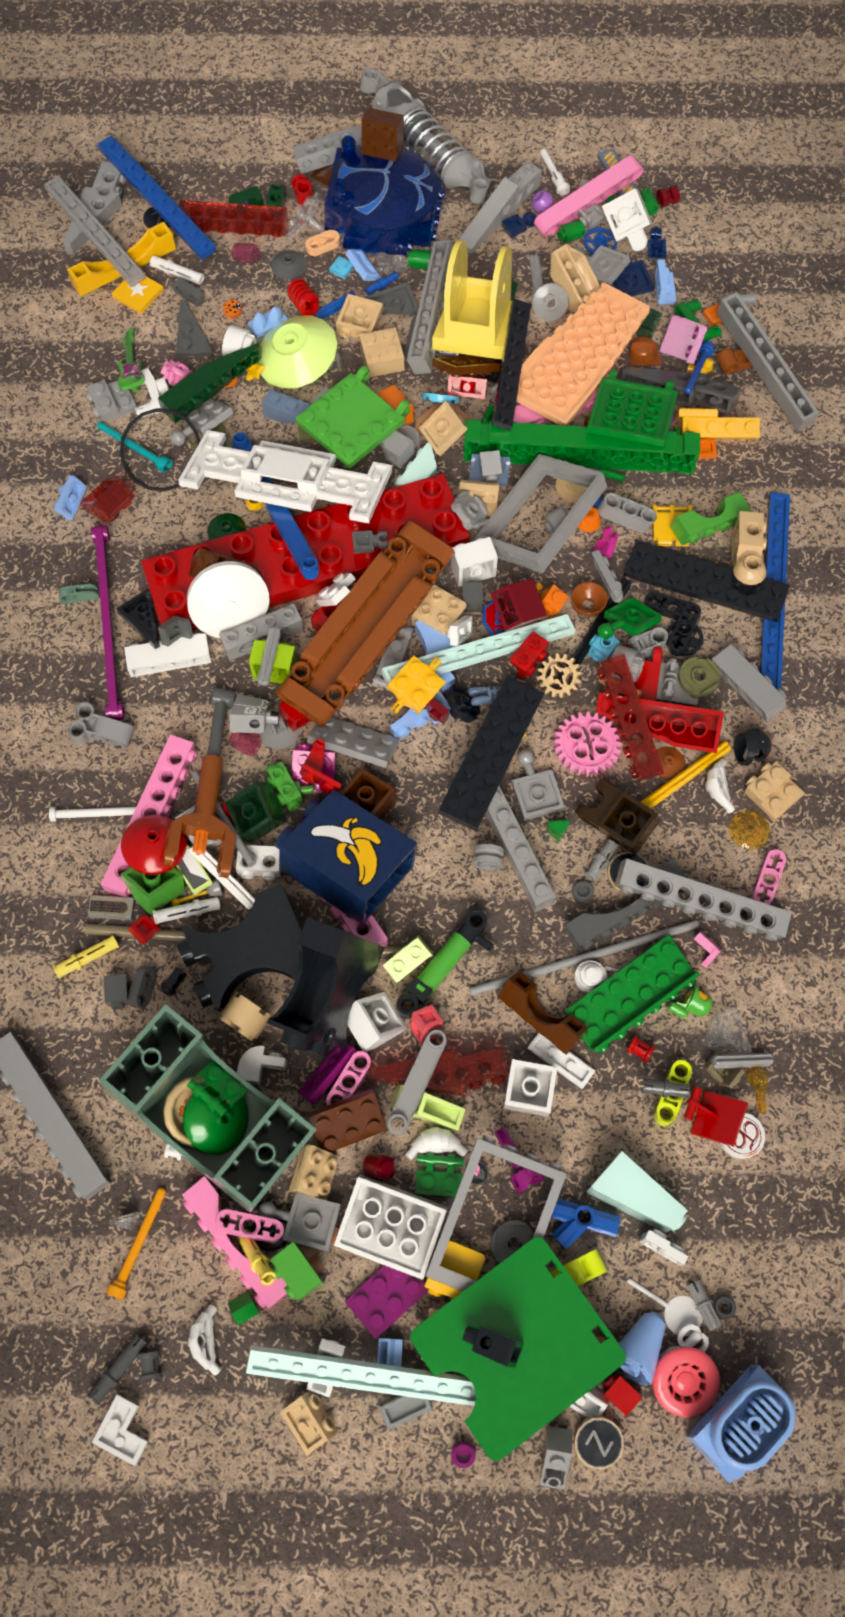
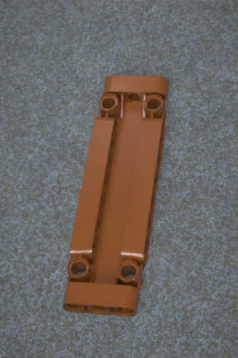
(365, 623)

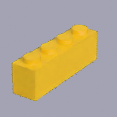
(722, 427)

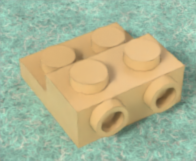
(358, 316)
(773, 790)

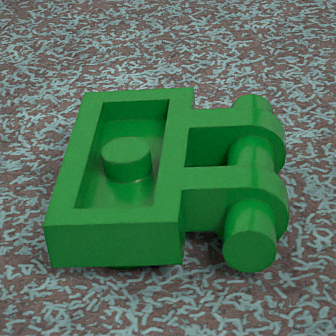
(221, 1085)
(438, 1183)

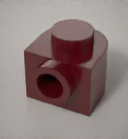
(379, 1167)

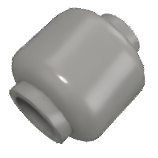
(554, 519)

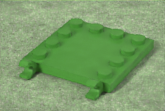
(352, 419)

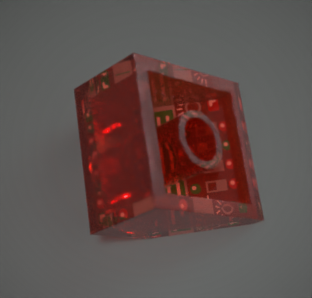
(108, 499)

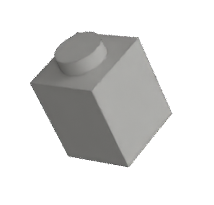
(490, 465)

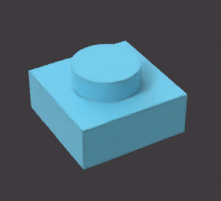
(341, 267)

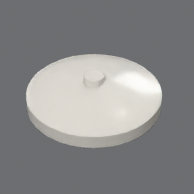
(226, 597)

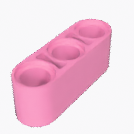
(350, 1071)

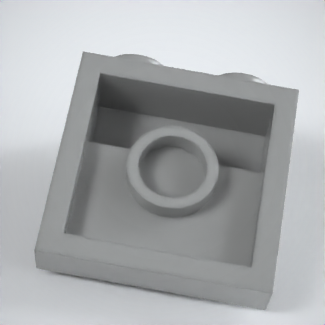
(110, 400)

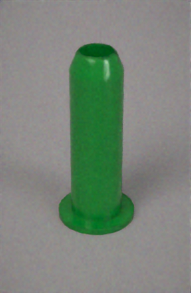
(613, 475)

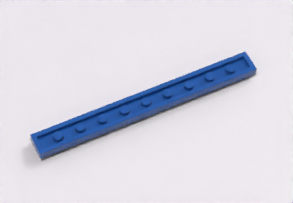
(157, 197)

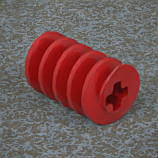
(303, 297)

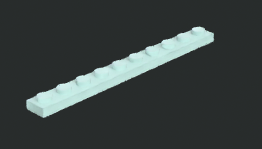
(489, 647)
(360, 1375)

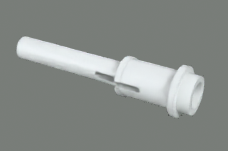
(562, 187)

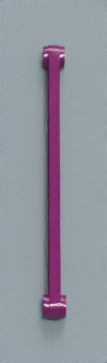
(113, 710)

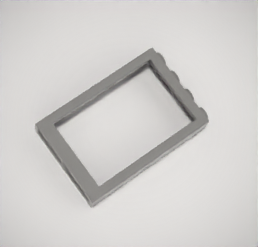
(520, 493)
(510, 1154)

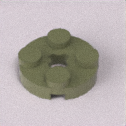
(696, 687)

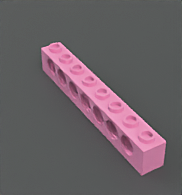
(174, 749)

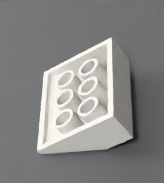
(391, 1226)

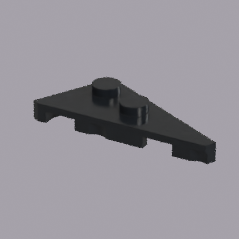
(141, 616)

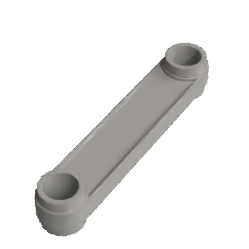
(417, 1082)

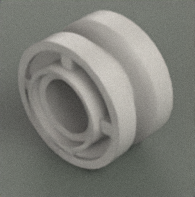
(488, 857)

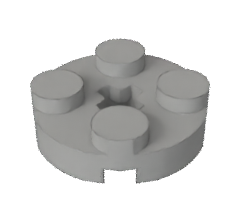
(470, 510)

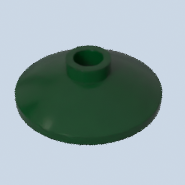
(216, 530)

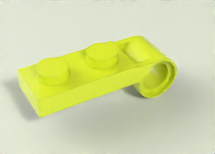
(584, 1267)

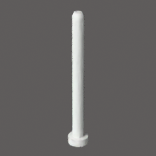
(92, 812)

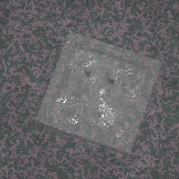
(305, 217)

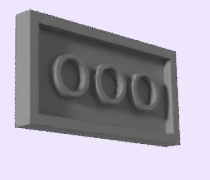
(355, 741)

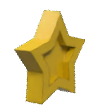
(254, 371)

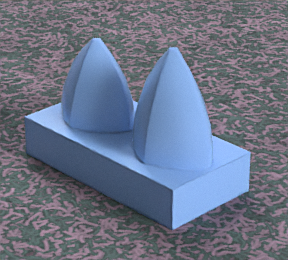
(264, 323)
(70, 497)

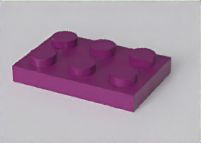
(385, 1298)

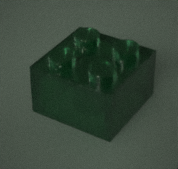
(256, 811)

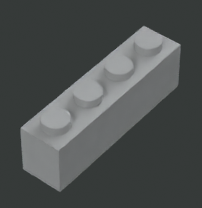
(750, 683)

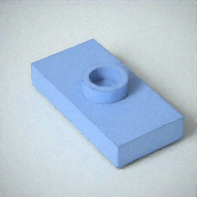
(362, 265)

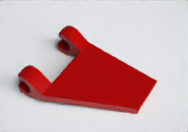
(649, 676)

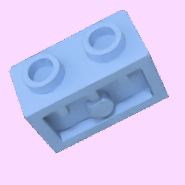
(664, 284)

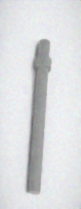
(223, 817)

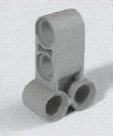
(98, 728)

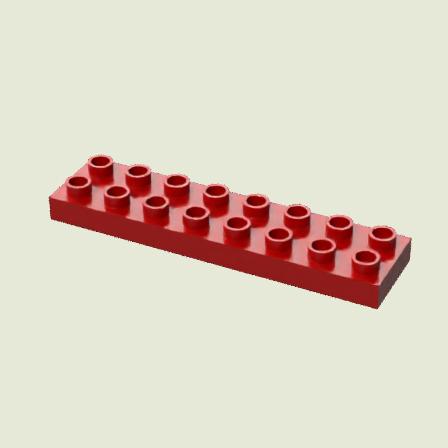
(328, 536)

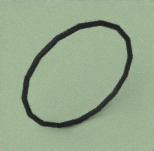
(126, 432)

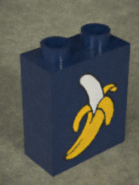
(346, 855)

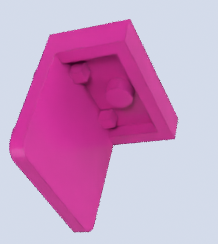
(300, 755)

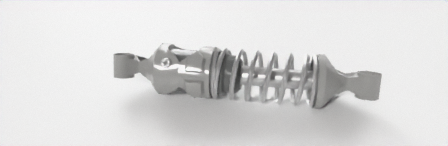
(458, 168)

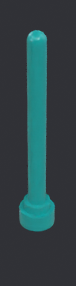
(160, 462)

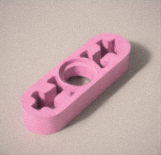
(779, 866)
(265, 1237)

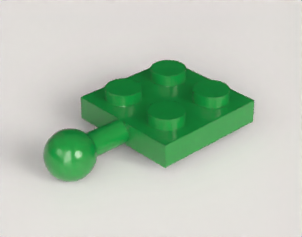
(630, 616)

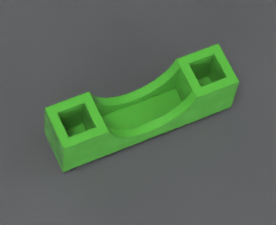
(691, 526)

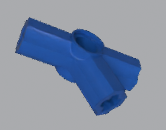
(572, 1228)

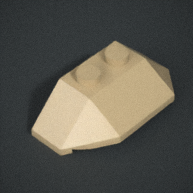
(574, 274)

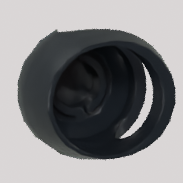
(753, 740)

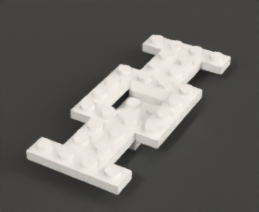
(307, 467)

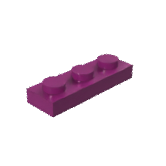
(326, 1073)

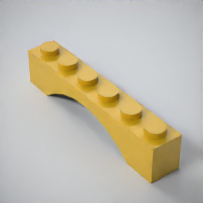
(92, 275)

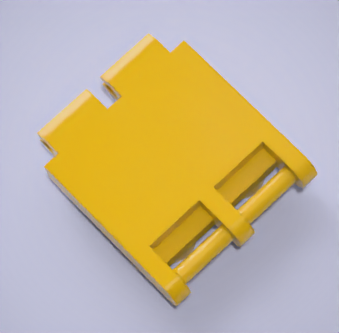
(661, 528)

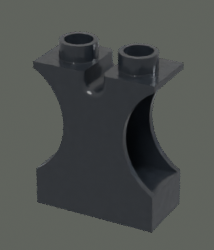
(257, 945)
(326, 984)

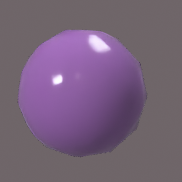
(542, 201)

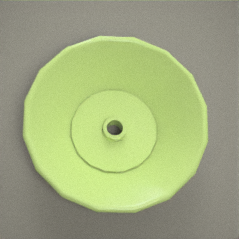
(297, 351)

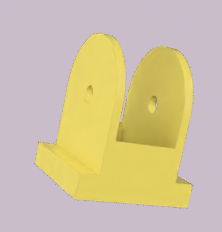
(475, 308)

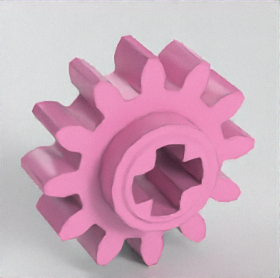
(174, 371)

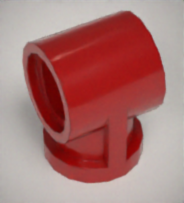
(301, 188)

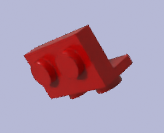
(529, 654)

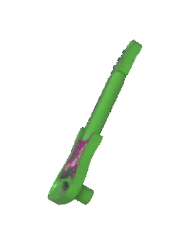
(130, 375)

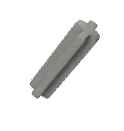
(536, 272)
(268, 656)
(742, 1060)

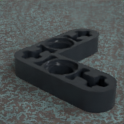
(680, 614)

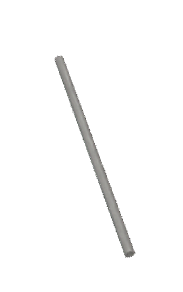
(498, 983)

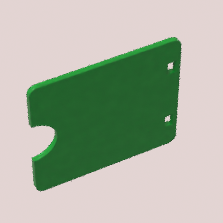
(558, 1355)

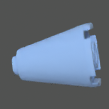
(642, 1348)

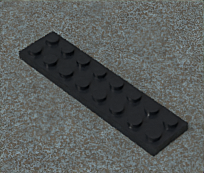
(705, 581)
(490, 753)

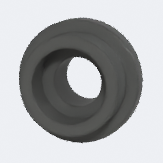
(730, 1304)

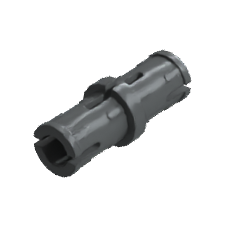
(665, 1088)

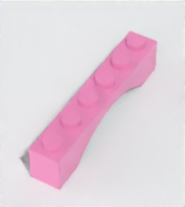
(207, 1204)

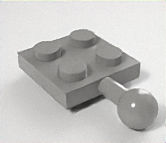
(606, 264)
(203, 419)
(537, 792)
(309, 1221)

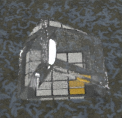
(127, 1221)

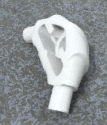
(717, 785)
(436, 1141)
(202, 1341)

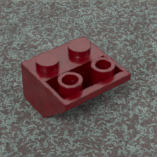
(519, 604)

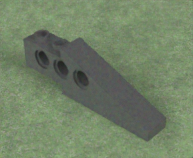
(706, 392)

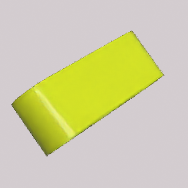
(670, 1104)

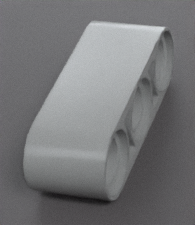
(627, 512)

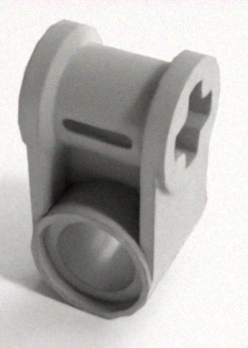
(645, 642)

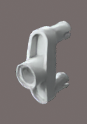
(155, 388)

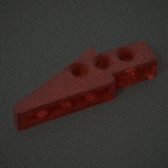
(447, 1066)

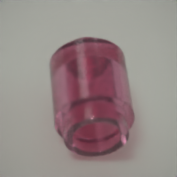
(245, 253)
(245, 743)

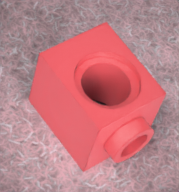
(424, 1021)

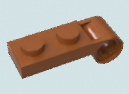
(733, 361)

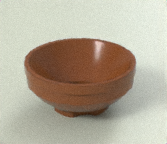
(592, 592)

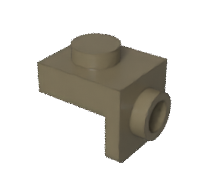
(724, 1076)

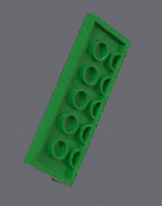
(632, 994)

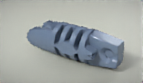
(483, 695)

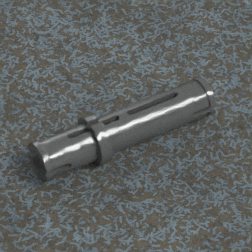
(118, 1368)

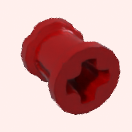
(640, 1049)

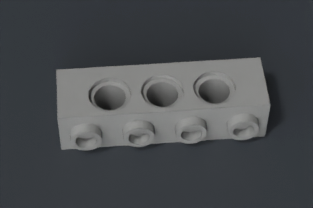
(322, 150)
(240, 639)

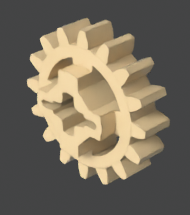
(568, 671)

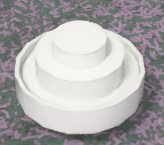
(589, 975)

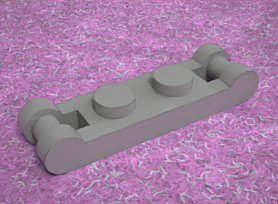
(393, 655)

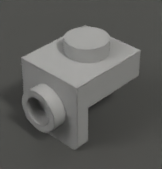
(591, 217)

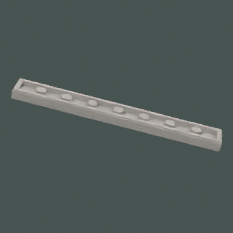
(95, 231)

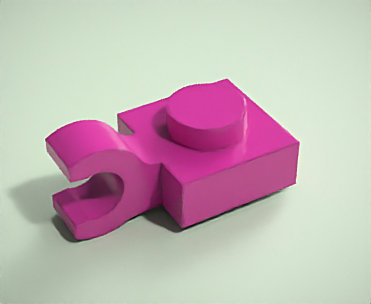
(607, 543)

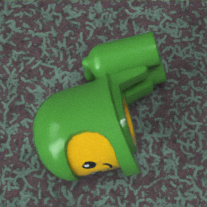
(694, 1002)

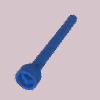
(706, 351)

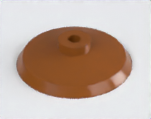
(671, 761)

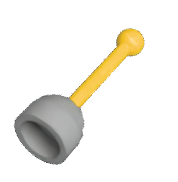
(213, 890)

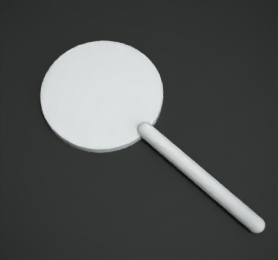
(677, 1312)

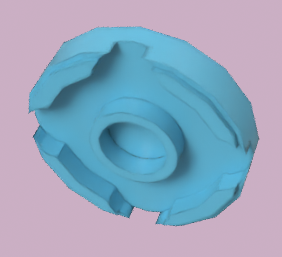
(441, 398)

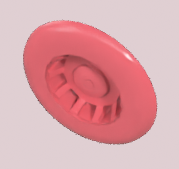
(686, 1382)

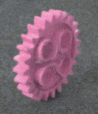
(569, 747)

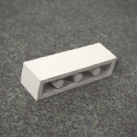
(183, 653)

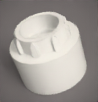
(236, 339)

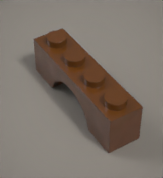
(521, 997)

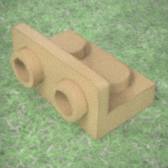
(309, 1422)

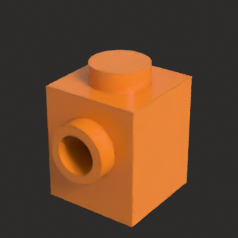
(553, 599)

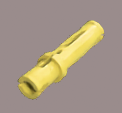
(85, 956)
(258, 1262)

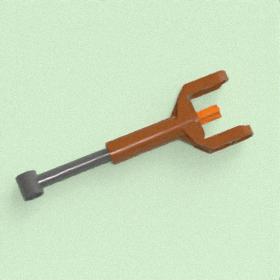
(203, 822)

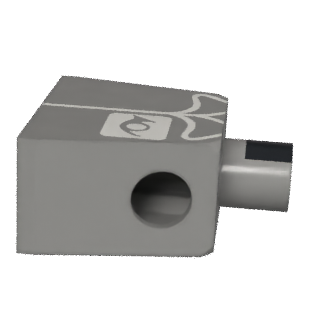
(251, 715)

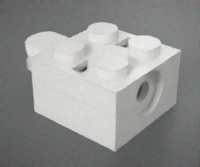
(630, 219)

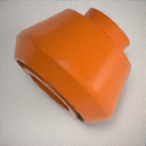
(591, 521)

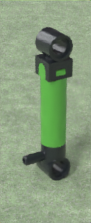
(423, 986)

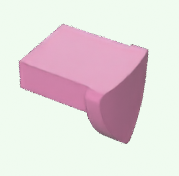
(710, 946)

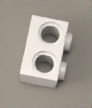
(261, 855)

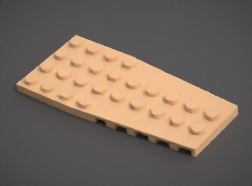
(571, 362)

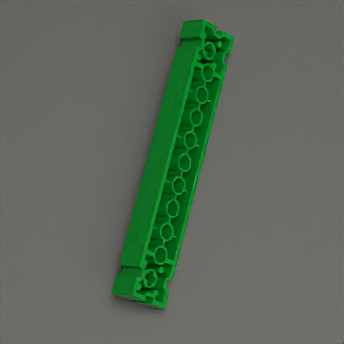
(582, 448)

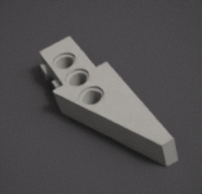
(101, 200)
(502, 205)

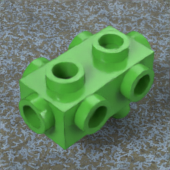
(289, 792)

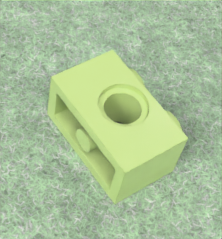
(407, 958)

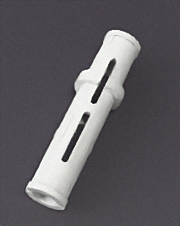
(170, 267)
(194, 908)

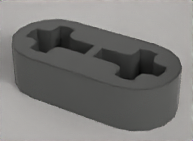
(188, 291)
(142, 987)

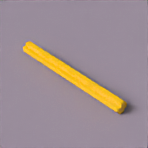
(686, 775)

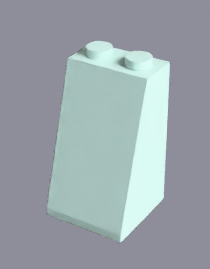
(637, 1194)

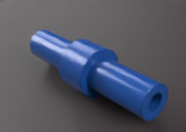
(381, 283)

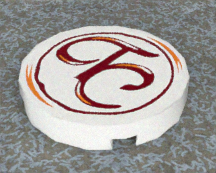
(749, 1140)

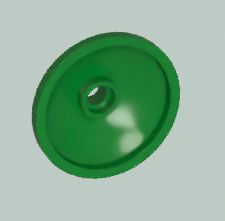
(207, 1130)

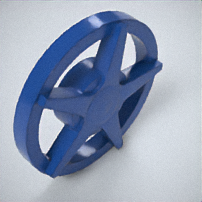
(599, 239)

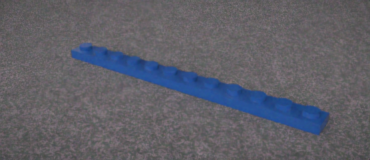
(776, 569)

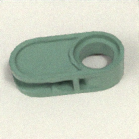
(78, 593)

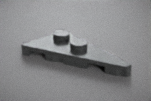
(396, 300)
(189, 336)

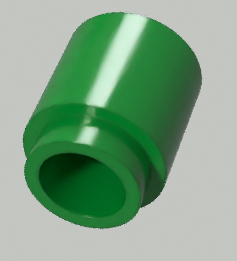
(571, 231)
(419, 259)

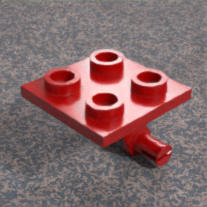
(312, 769)
(717, 1116)

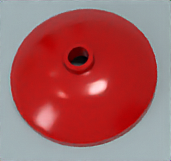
(147, 854)

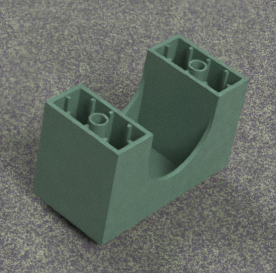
(175, 1050)

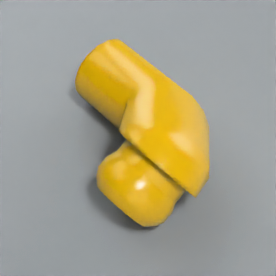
(708, 366)

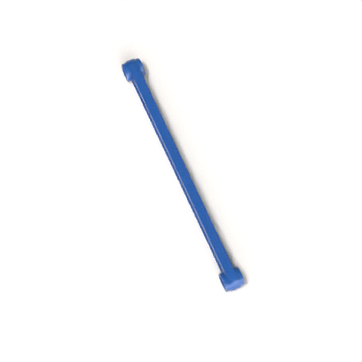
(285, 524)

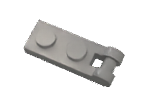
(607, 576)

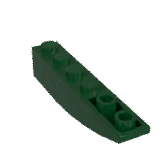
(207, 381)

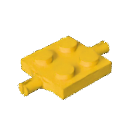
(415, 685)

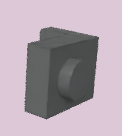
(174, 629)

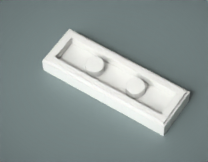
(568, 1065)

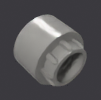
(633, 659)

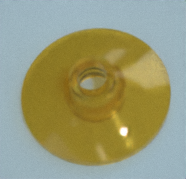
(748, 838)

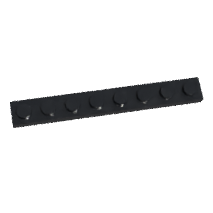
(511, 365)

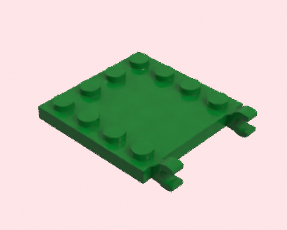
(633, 410)

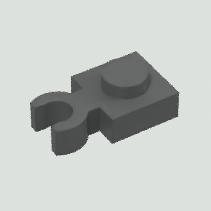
(365, 541)

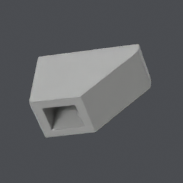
(556, 1457)

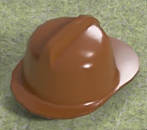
(644, 352)

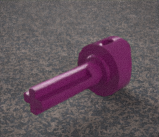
(522, 1176)

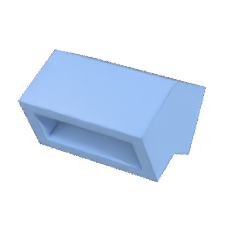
(390, 1352)

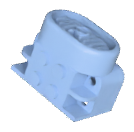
(745, 1425)

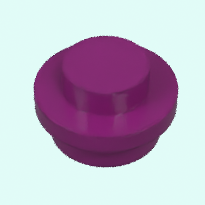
(463, 1454)

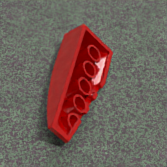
(674, 723)

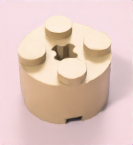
(246, 1015)

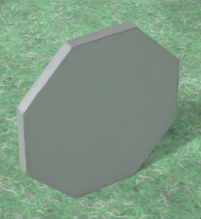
(279, 735)

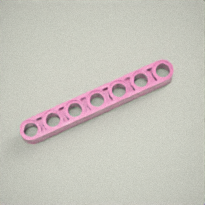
(593, 192)

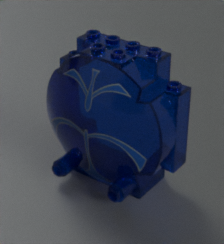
(382, 201)

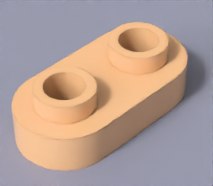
(322, 243)

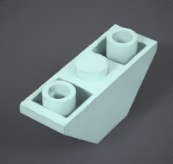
(421, 467)

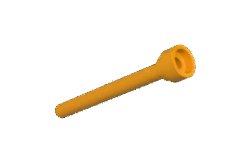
(118, 1287)

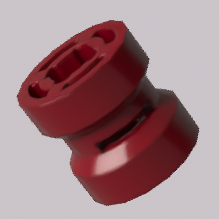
(668, 196)

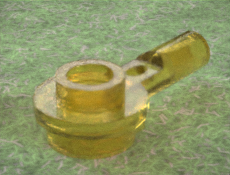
(758, 1079)

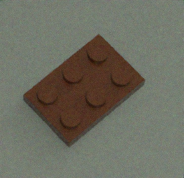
(466, 365)
(347, 1121)

